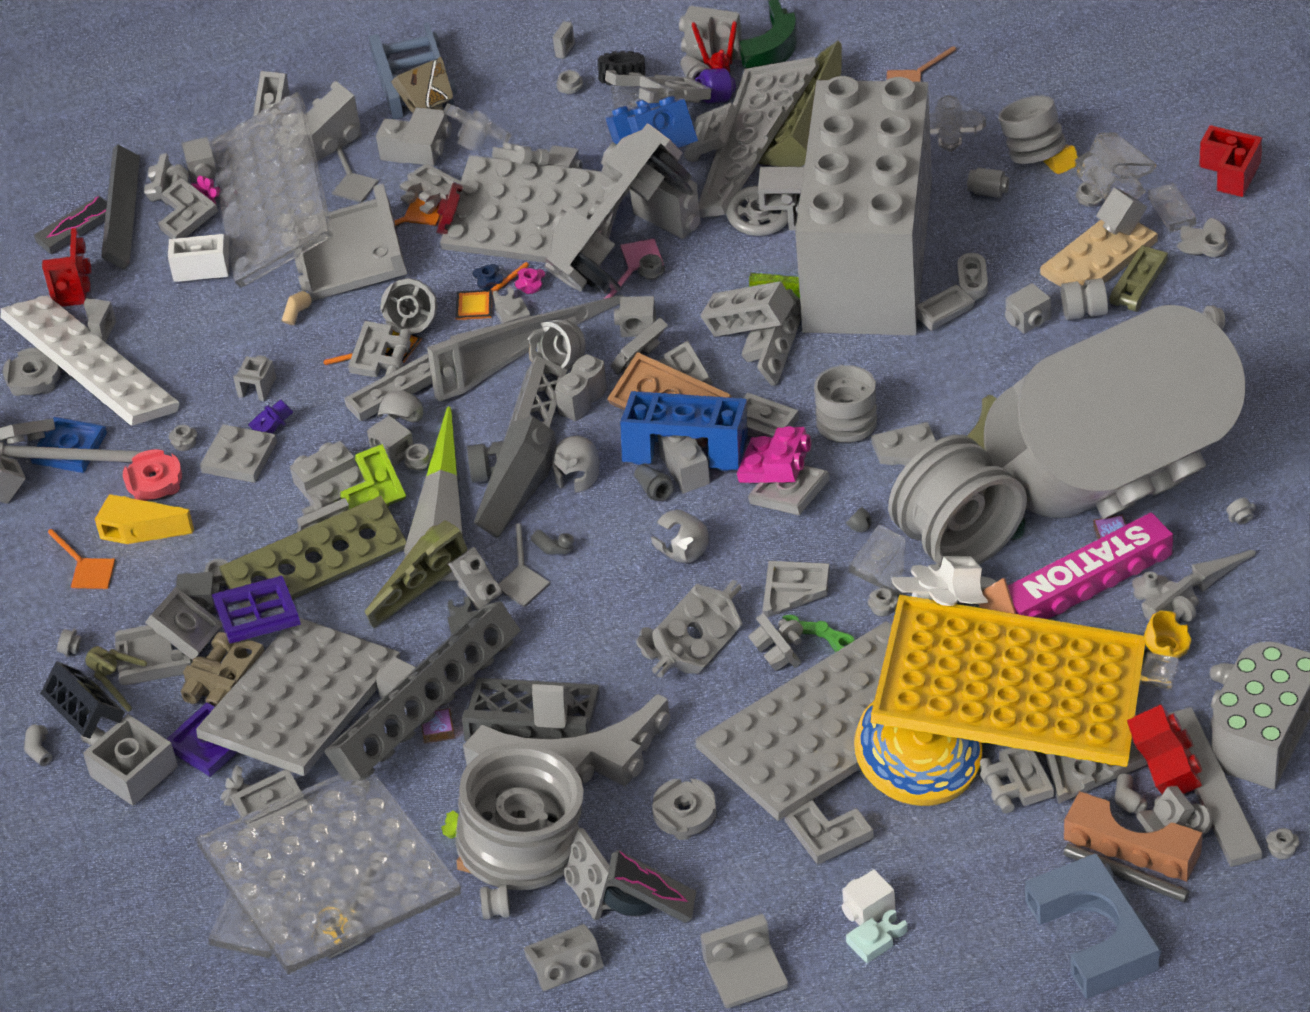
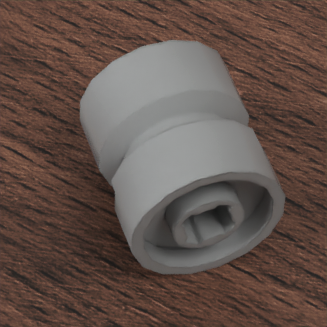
(1083, 299)

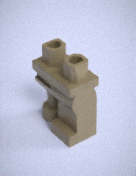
(215, 678)

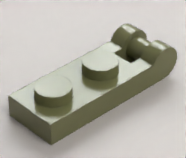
(1138, 278)

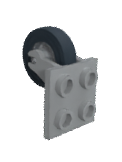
(588, 876)

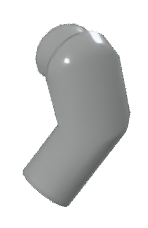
(1128, 798)

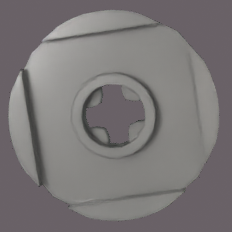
(22, 382)
(684, 822)

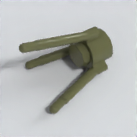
(105, 663)

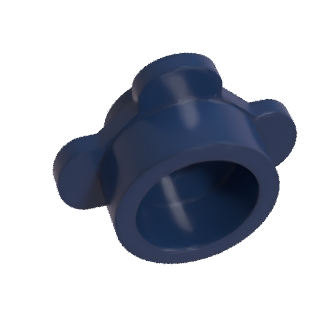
(488, 276)

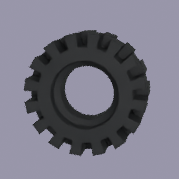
(621, 62)

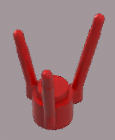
(718, 59)

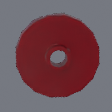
(448, 208)

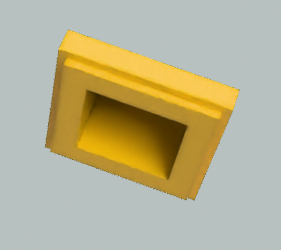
(1063, 160)

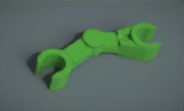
(821, 629)

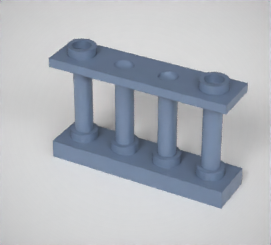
(387, 67)

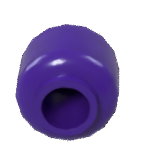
(720, 82)

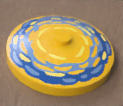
(915, 764)

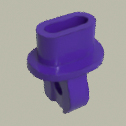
(271, 417)

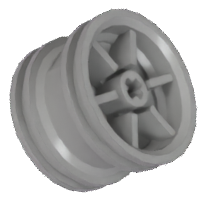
(957, 501)
(518, 815)

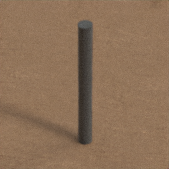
(1132, 875)

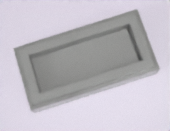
(944, 307)

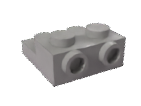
(714, 29)
(326, 472)

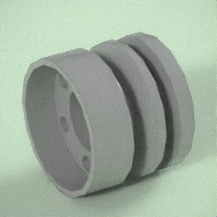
(1032, 129)
(845, 403)

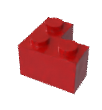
(1232, 156)
(1166, 749)

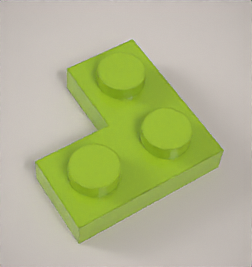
(379, 479)

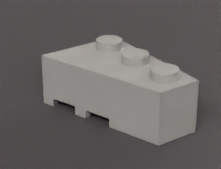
(333, 121)

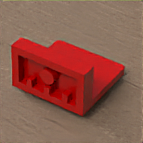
(68, 275)

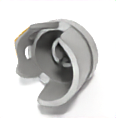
(557, 342)

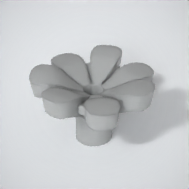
(234, 785)

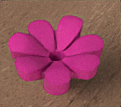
(207, 188)

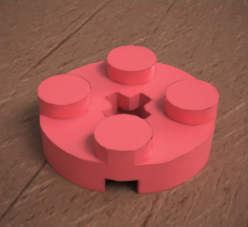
(164, 483)

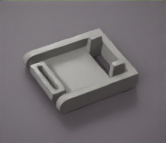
(148, 646)

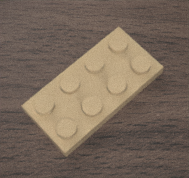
(1097, 254)

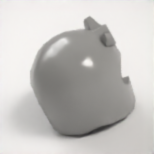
(573, 455)
(690, 540)

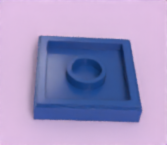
(71, 435)

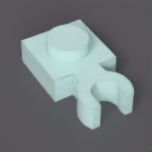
(875, 938)

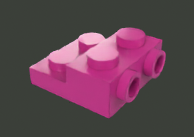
(775, 457)

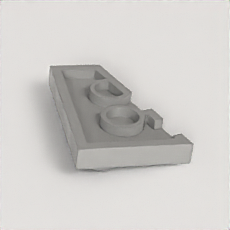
(1077, 775)

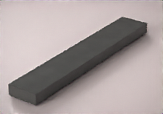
(120, 207)

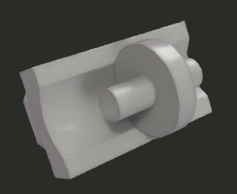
(162, 177)
(320, 511)
(475, 578)
(1176, 598)
(767, 634)

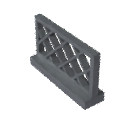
(523, 724)

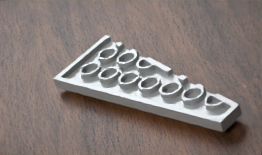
(762, 106)

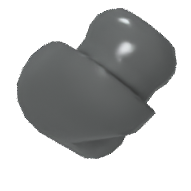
(550, 546)

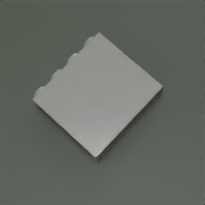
(346, 258)

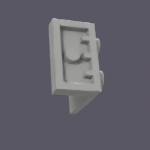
(742, 961)

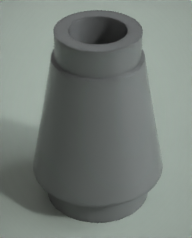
(654, 483)

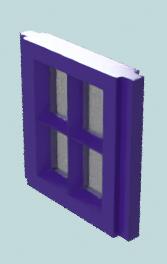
(256, 609)

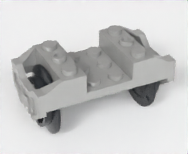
(634, 163)

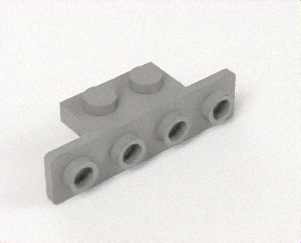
(773, 343)

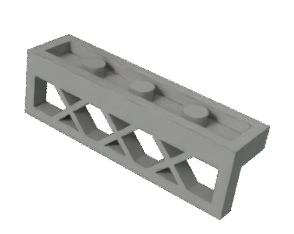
(531, 386)

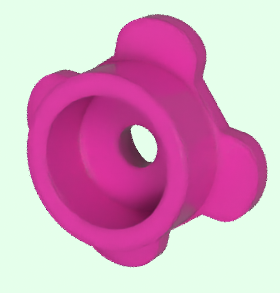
(529, 280)

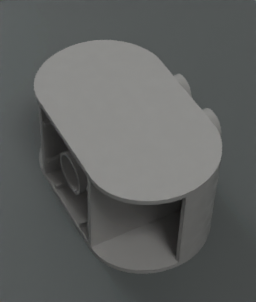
(1118, 413)

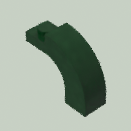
(773, 46)

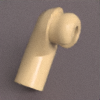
(294, 305)

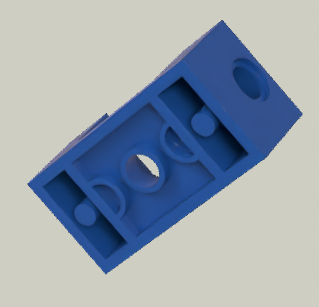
(667, 116)
(716, 418)

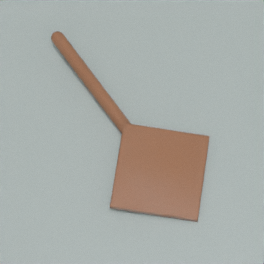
(915, 75)
(998, 597)

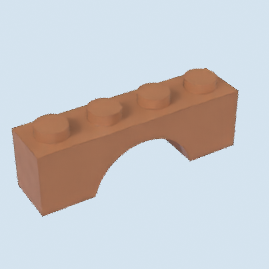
(1168, 851)

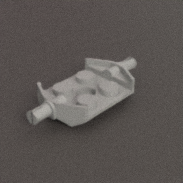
(710, 613)

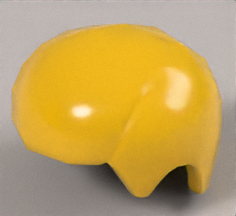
(1166, 636)

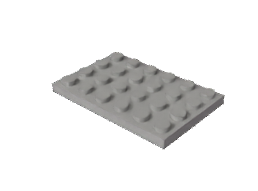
(512, 206)
(297, 696)

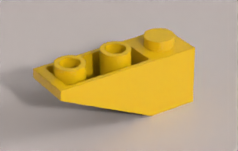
(137, 521)

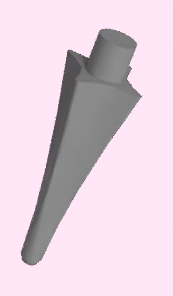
(1209, 572)

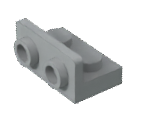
(564, 957)

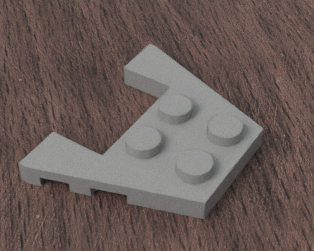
(661, 86)

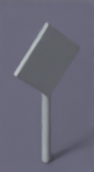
(353, 185)
(522, 583)

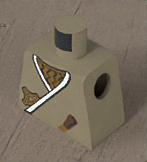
(424, 86)

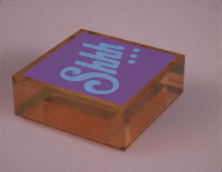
(1105, 526)
(439, 727)

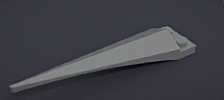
(477, 354)

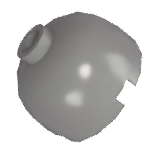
(409, 305)

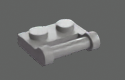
(712, 131)

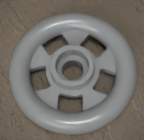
(754, 214)

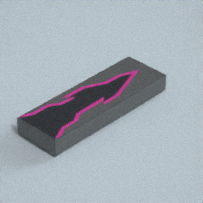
(83, 218)
(651, 886)

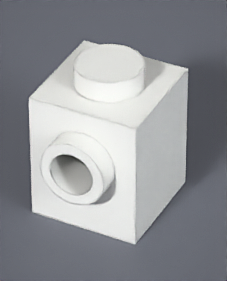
(867, 898)

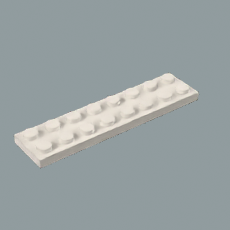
(89, 360)

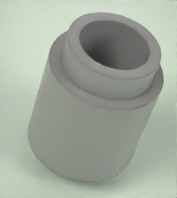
(988, 182)

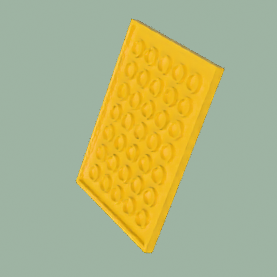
(1010, 680)

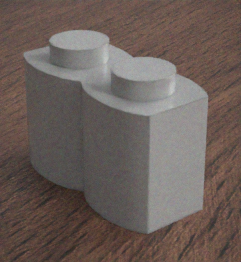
(581, 387)

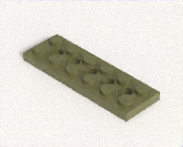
(319, 539)

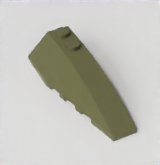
(791, 140)

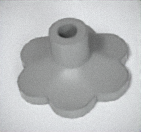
(1149, 586)
(646, 644)

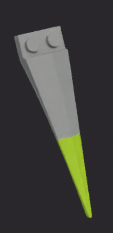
(440, 490)

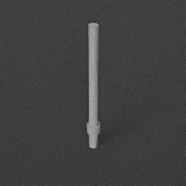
(67, 453)

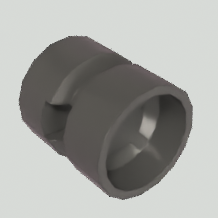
(479, 460)

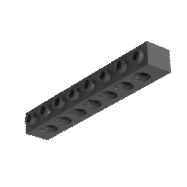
(348, 751)

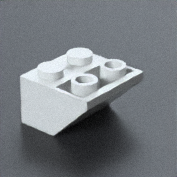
(199, 257)

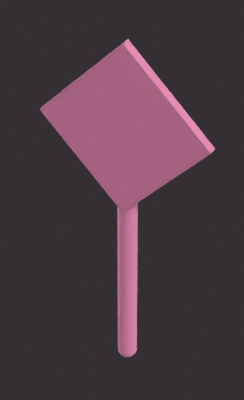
(633, 253)

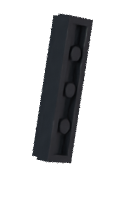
(79, 691)

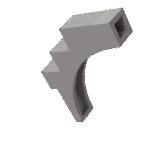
(611, 751)

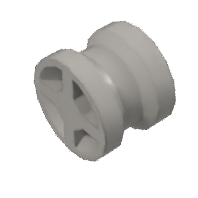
(495, 901)

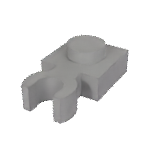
(509, 308)

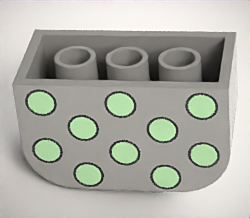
(1261, 712)

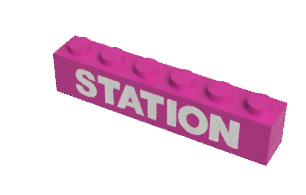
(1092, 568)

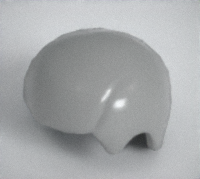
(401, 405)

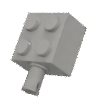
(129, 758)

